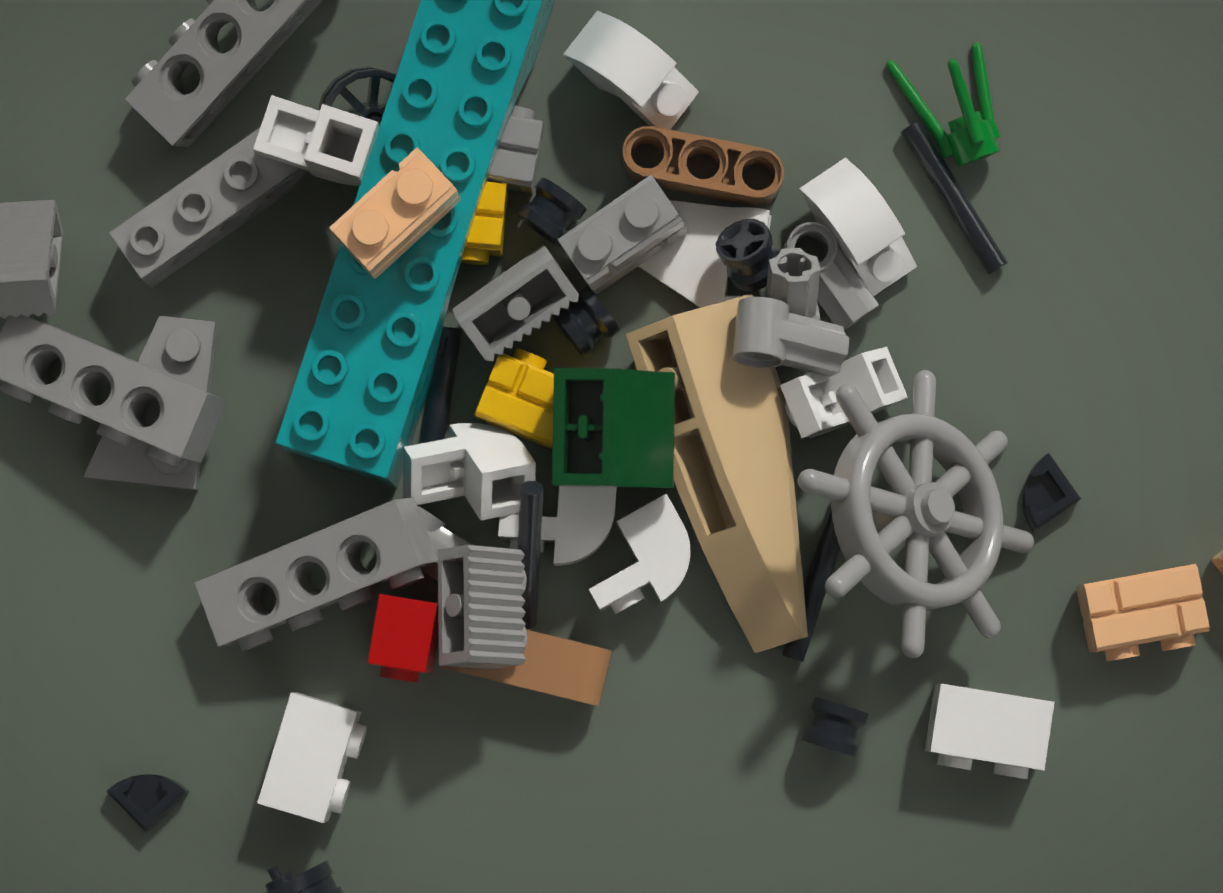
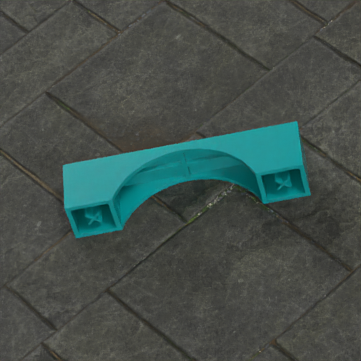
(381, 336)

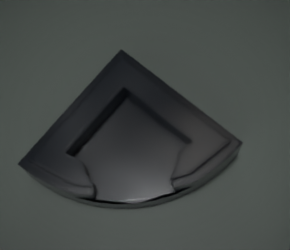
(1046, 493)
(147, 797)

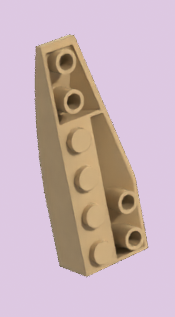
(733, 468)

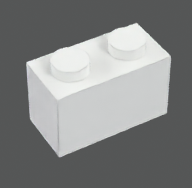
(989, 728)
(311, 758)

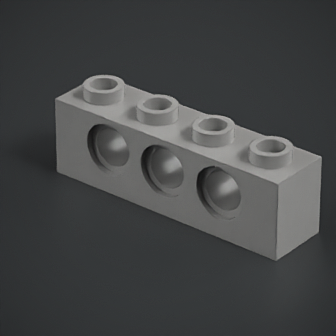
(223, 75)
(204, 210)
(186, 412)
(234, 595)

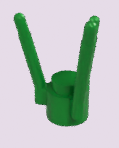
(974, 133)

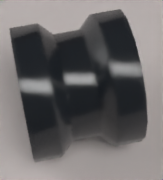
(550, 211)
(746, 253)
(586, 322)
(835, 726)

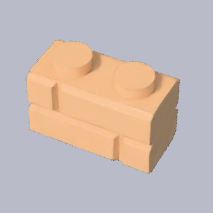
(395, 213)
(1142, 610)

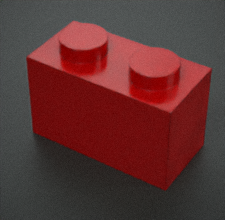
(404, 637)

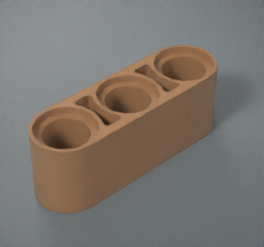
(730, 157)
(554, 668)

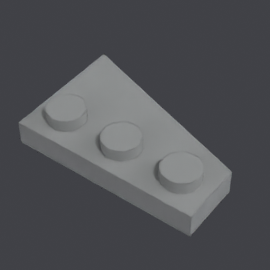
(185, 352)

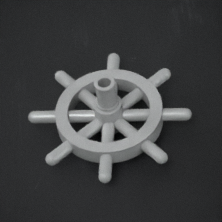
(917, 512)

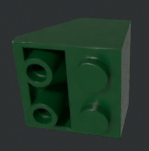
(613, 428)

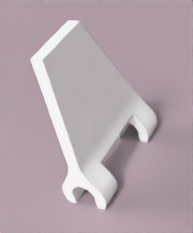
(691, 262)

